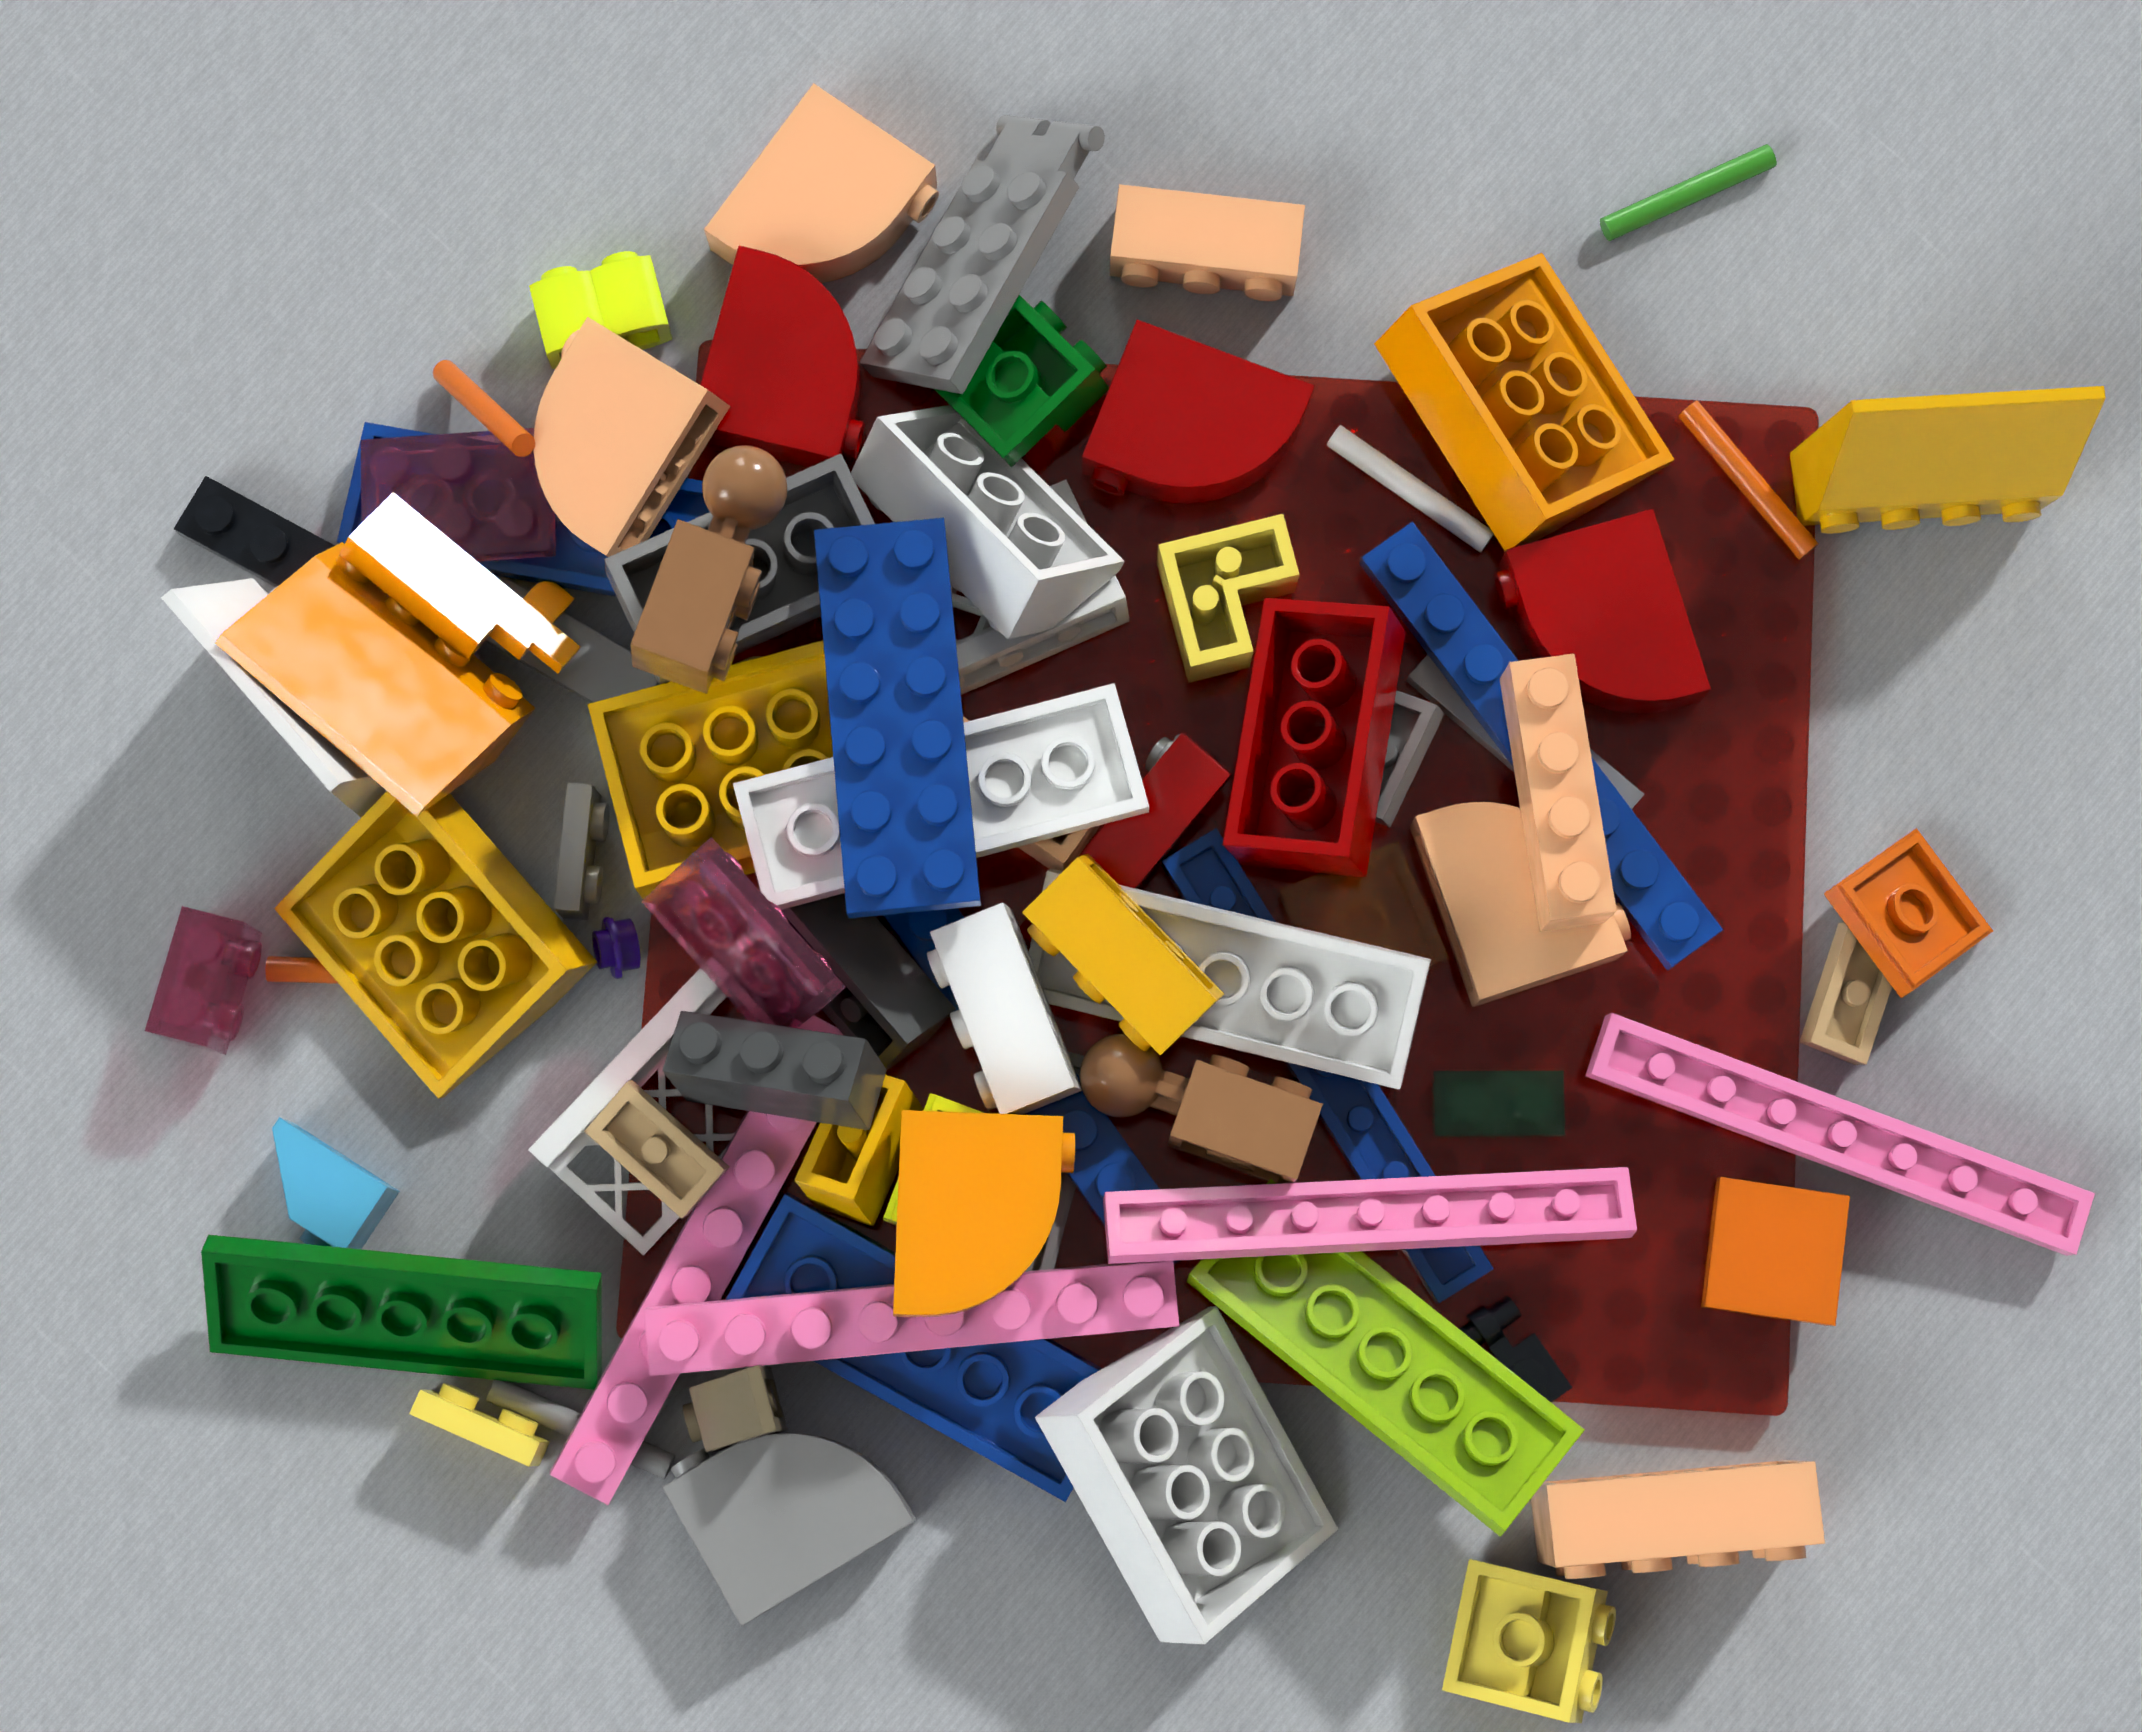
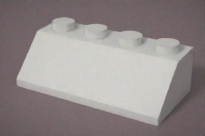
(1007, 531)

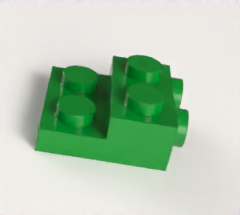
(1029, 382)

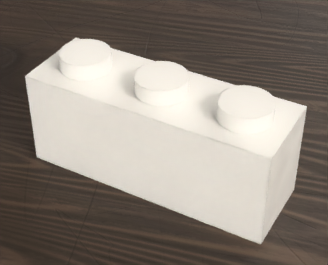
(1002, 1012)

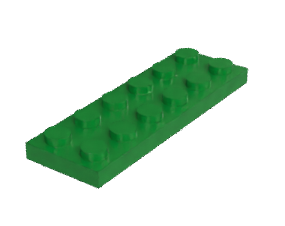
(403, 1312)

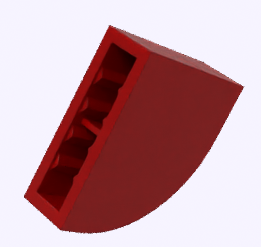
(784, 364)
(1190, 421)
(1614, 606)

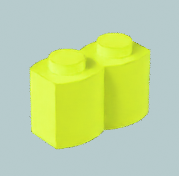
(617, 295)

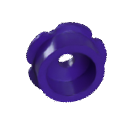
(616, 946)

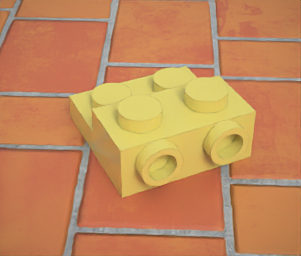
(1528, 1642)

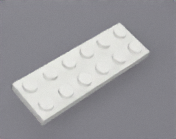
(1029, 781)
(1284, 989)

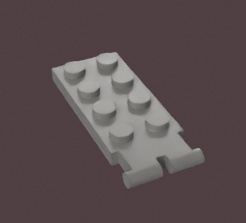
(981, 254)

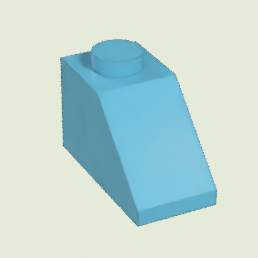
(328, 1191)

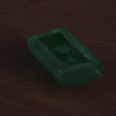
(1498, 1104)

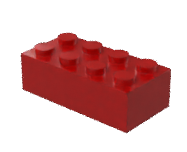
(1315, 737)

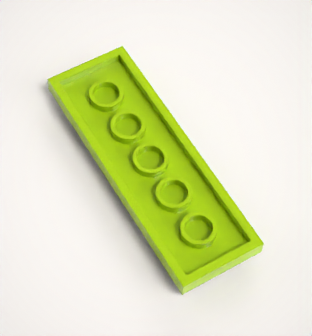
(1399, 1373)

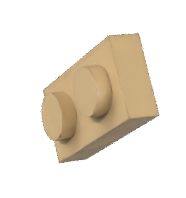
(1847, 1002)
(656, 1149)

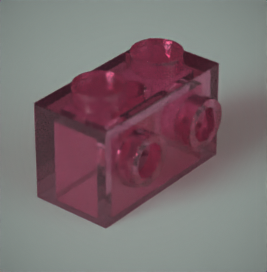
(205, 981)

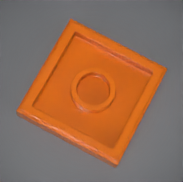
(1908, 913)
(1775, 1251)

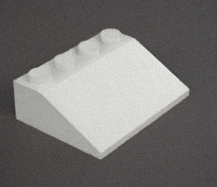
(210, 611)
(1188, 1477)

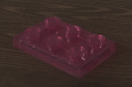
(464, 488)
(742, 940)

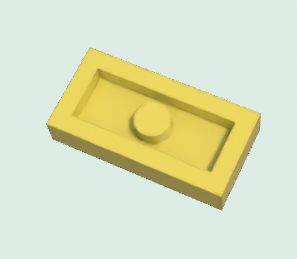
(456, 1413)

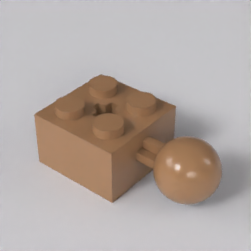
(709, 573)
(1217, 1110)

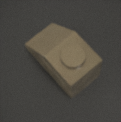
(734, 1409)

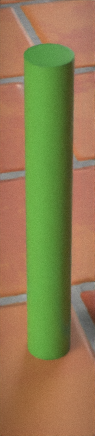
(1688, 192)

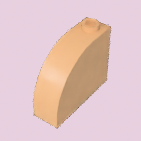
(826, 192)
(617, 437)
(1488, 905)

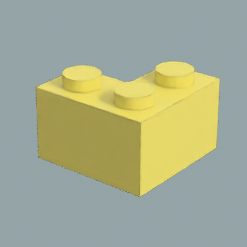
(1211, 580)

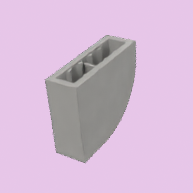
(782, 1514)

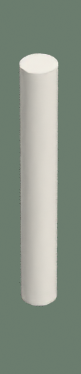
(1410, 488)

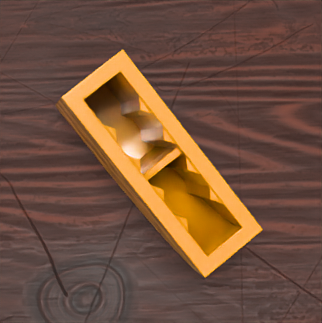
(973, 1205)

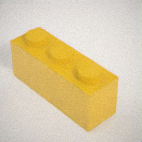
(1121, 955)

